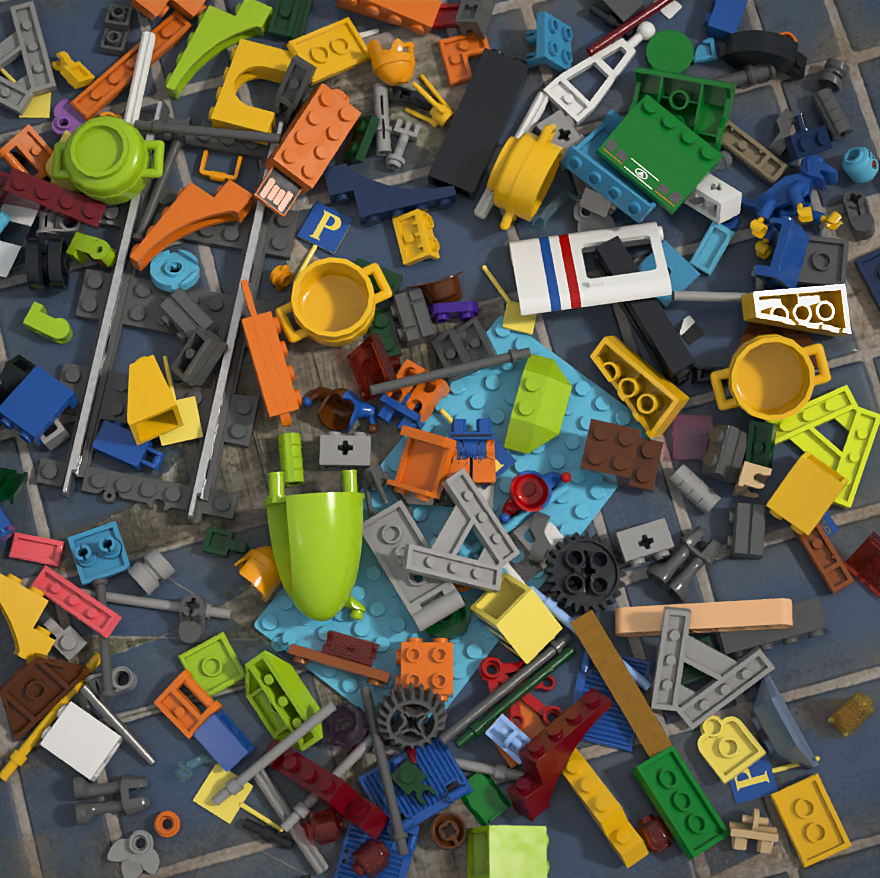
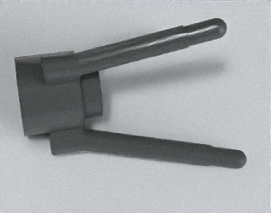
(375, 479)

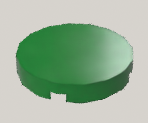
(669, 51)

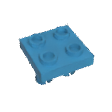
(552, 43)
(99, 553)

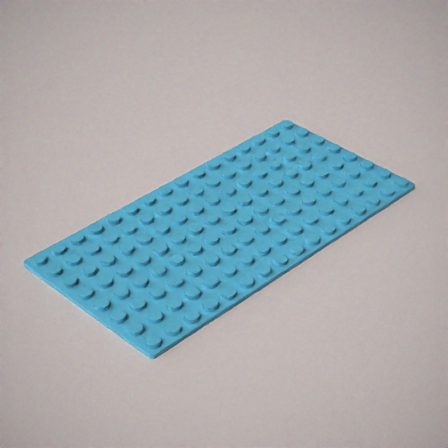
(481, 395)

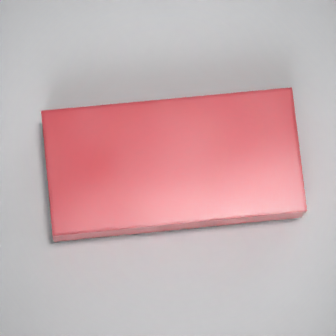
(37, 549)

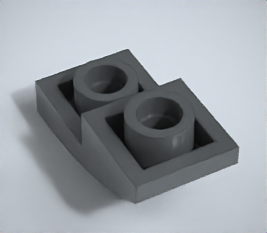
(117, 29)

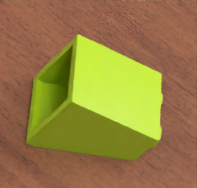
(507, 851)

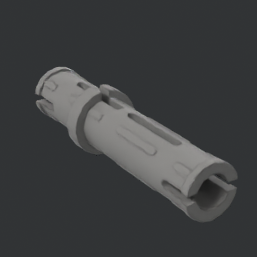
(381, 97)

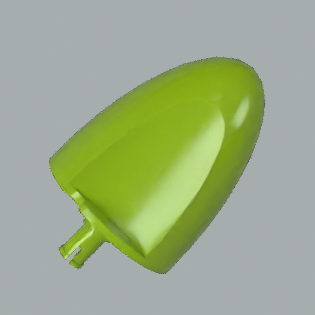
(316, 544)

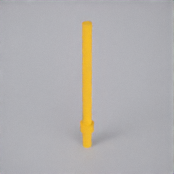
(18, 756)

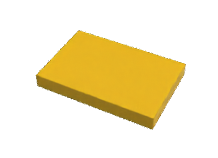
(331, 49)
(810, 820)

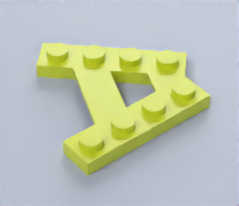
(856, 420)

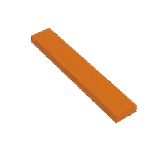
(120, 74)

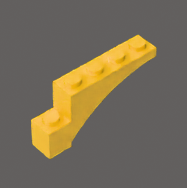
(22, 610)
(604, 810)

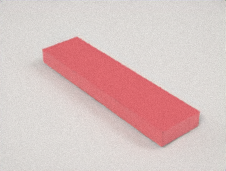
(76, 602)

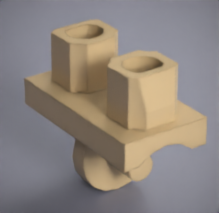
(741, 832)

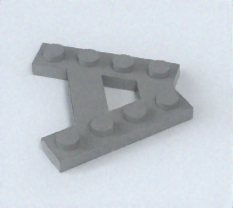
(30, 43)
(469, 513)
(729, 675)

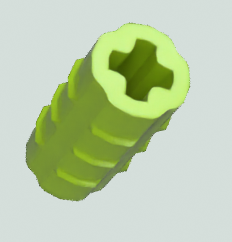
(291, 459)

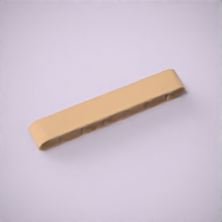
(708, 617)

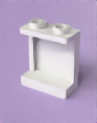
(81, 741)

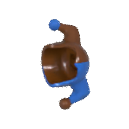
(341, 409)

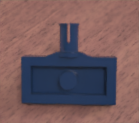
(807, 140)

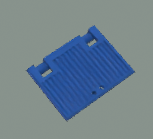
(612, 727)
(441, 770)
(398, 865)

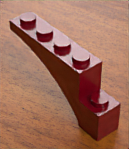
(35, 193)
(550, 750)
(330, 791)

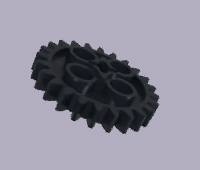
(562, 571)

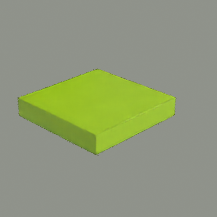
(213, 665)

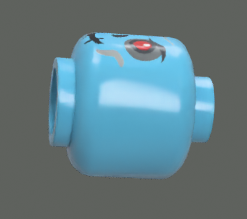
(860, 164)

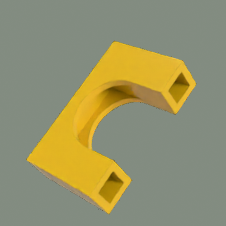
(248, 63)

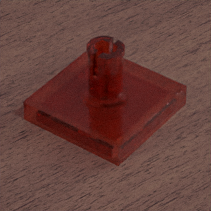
(372, 365)
(866, 563)

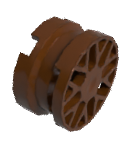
(448, 831)

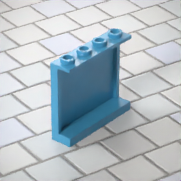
(603, 177)

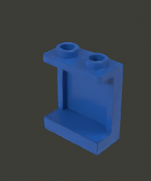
(787, 257)
(36, 405)

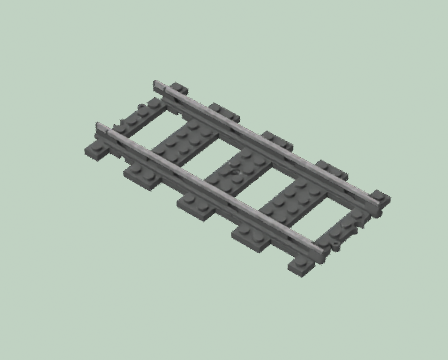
(132, 302)

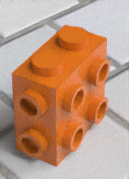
(426, 664)

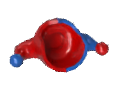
(531, 492)

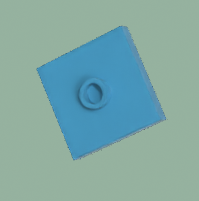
(680, 271)

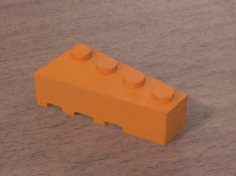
(408, 14)

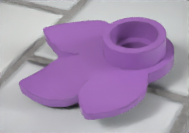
(65, 115)

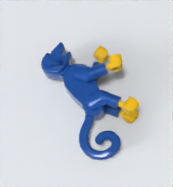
(789, 197)

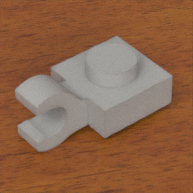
(68, 641)

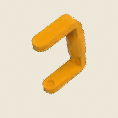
(219, 176)

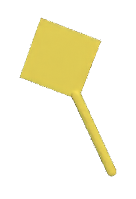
(38, 107)
(512, 317)

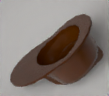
(442, 291)

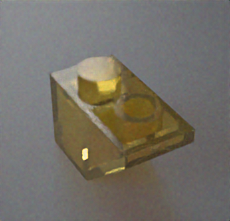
(852, 713)

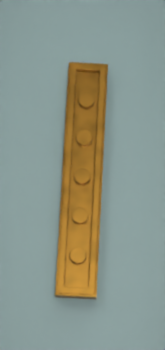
(621, 683)

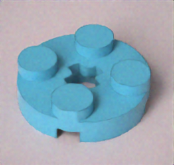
(169, 281)

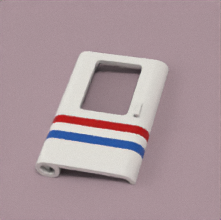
(554, 277)

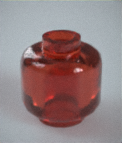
(323, 827)
(654, 833)
(370, 859)

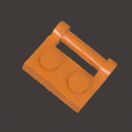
(31, 147)
(181, 709)

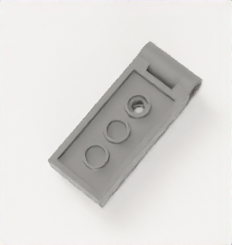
(386, 537)

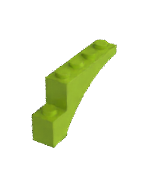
(215, 34)

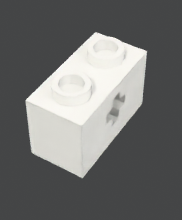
(715, 199)

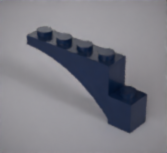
(381, 201)

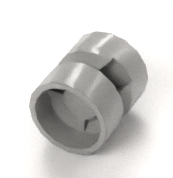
(150, 571)

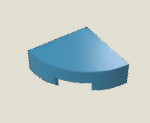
(705, 52)

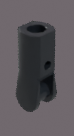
(415, 99)
(698, 376)

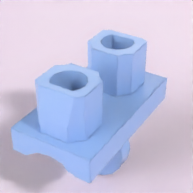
(508, 737)

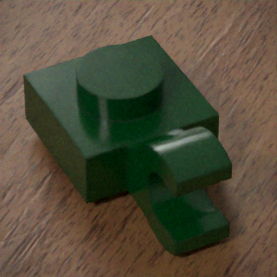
(221, 542)

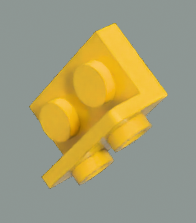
(416, 237)

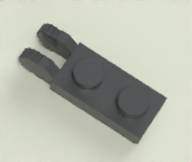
(293, 87)

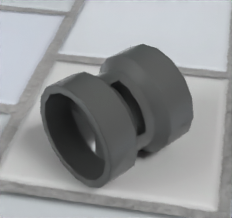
(833, 74)

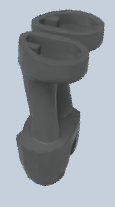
(678, 587)
(85, 790)

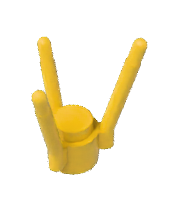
(441, 111)

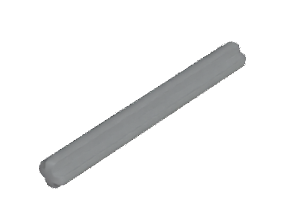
(297, 831)

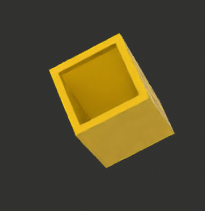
(150, 402)
(806, 493)

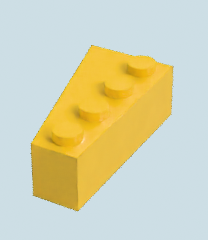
(803, 309)
(644, 389)

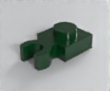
(410, 779)

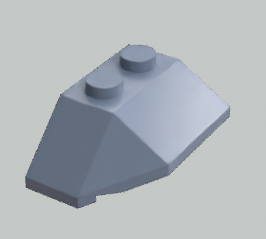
(778, 726)

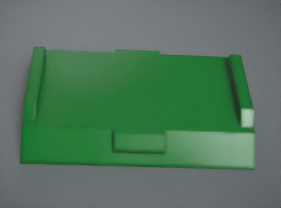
(486, 800)

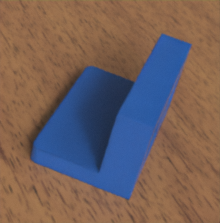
(224, 740)

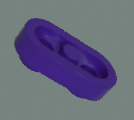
(453, 310)

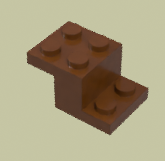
(621, 455)

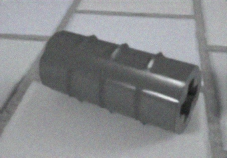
(831, 114)

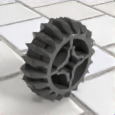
(408, 725)

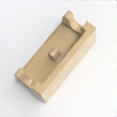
(751, 476)

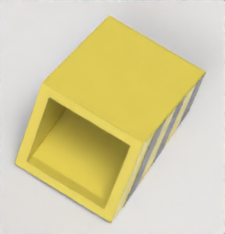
(517, 618)

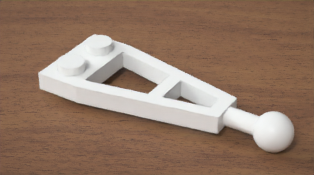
(570, 100)

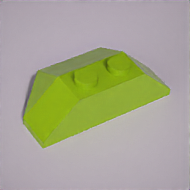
(538, 405)
(280, 698)

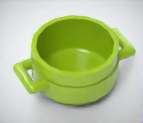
(108, 160)

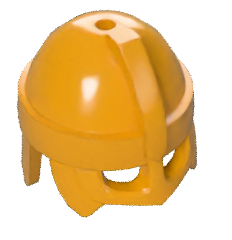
(392, 65)
(260, 570)

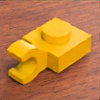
(75, 73)

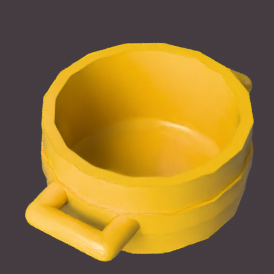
(524, 174)
(333, 302)
(770, 377)

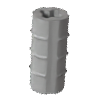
(694, 489)

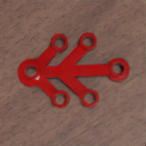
(500, 676)

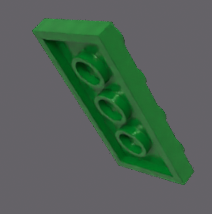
(680, 802)

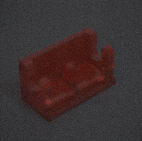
(351, 648)

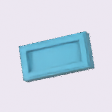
(712, 247)

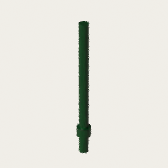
(478, 727)

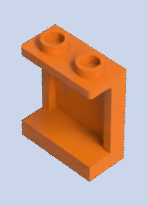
(423, 464)

